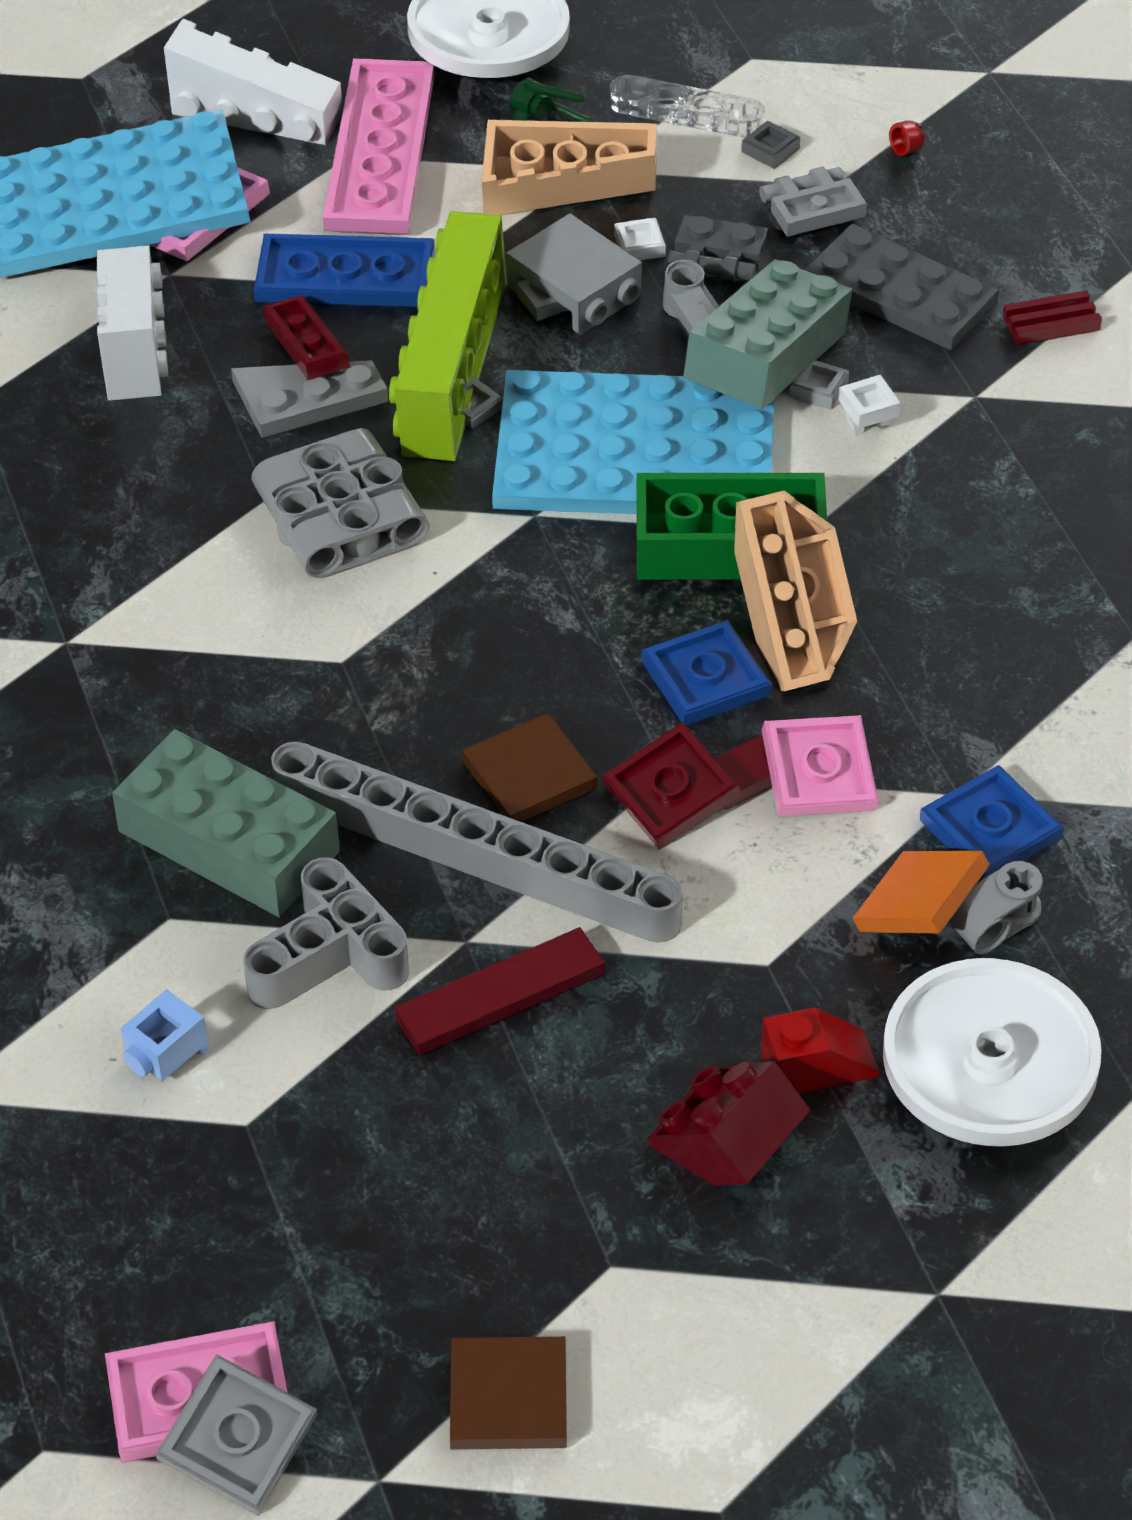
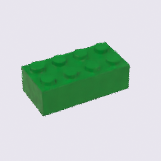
(690, 519)

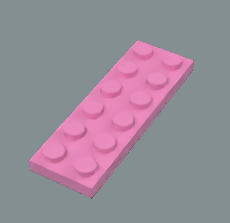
(379, 147)

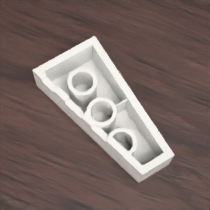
(249, 87)
(128, 323)

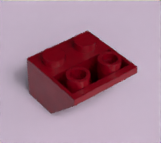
(730, 1121)

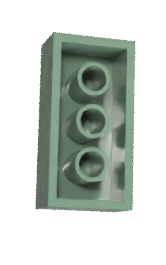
(767, 333)
(225, 821)

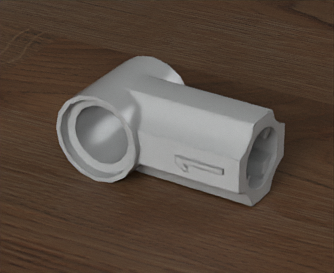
(686, 294)

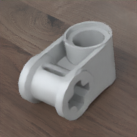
(999, 906)

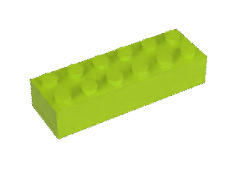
(449, 336)

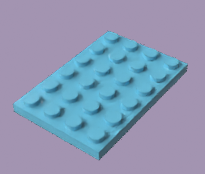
(118, 192)
(585, 435)

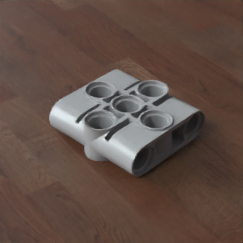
(340, 502)

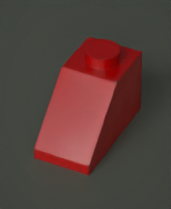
(817, 1049)

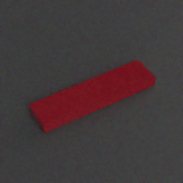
(499, 991)

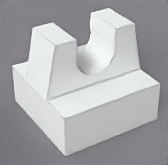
(868, 403)

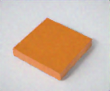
(921, 892)

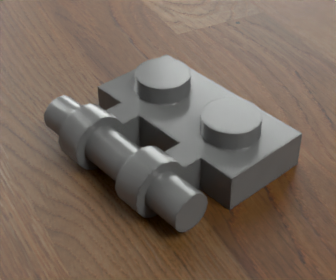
(720, 246)

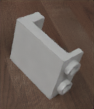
(577, 271)

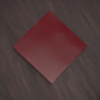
(671, 785)

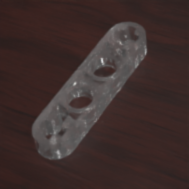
(733, 113)

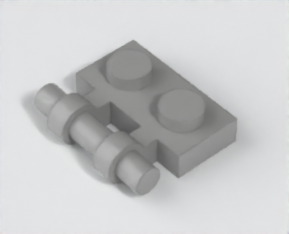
(813, 200)

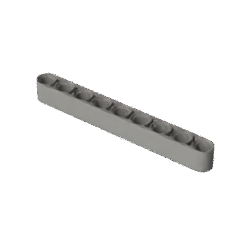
(485, 843)

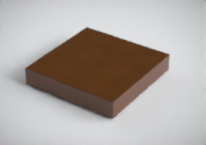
(529, 769)
(508, 1393)

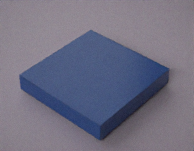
(706, 672)
(992, 817)

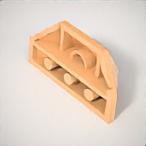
(793, 588)

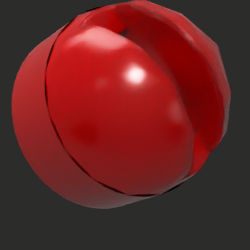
(909, 130)

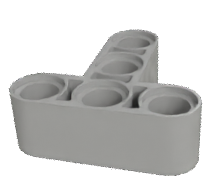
(338, 930)

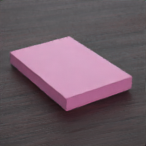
(157, 1380)

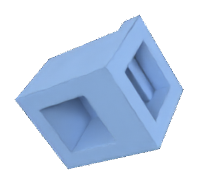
(163, 1037)

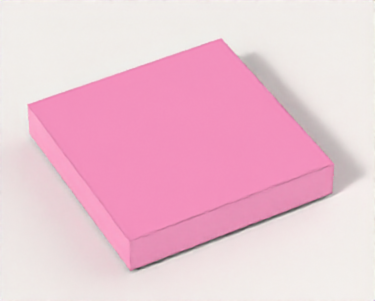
(819, 766)

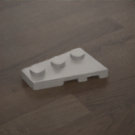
(285, 399)

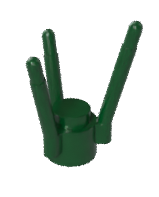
(534, 102)

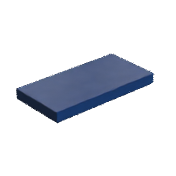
(343, 269)

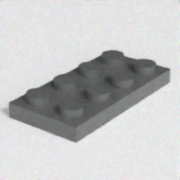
(906, 286)

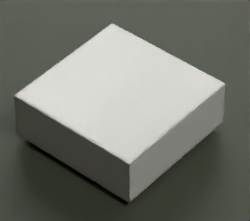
(640, 238)

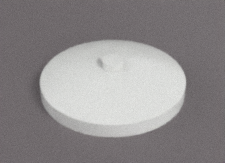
(488, 35)
(991, 1052)

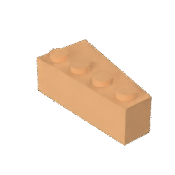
(565, 163)

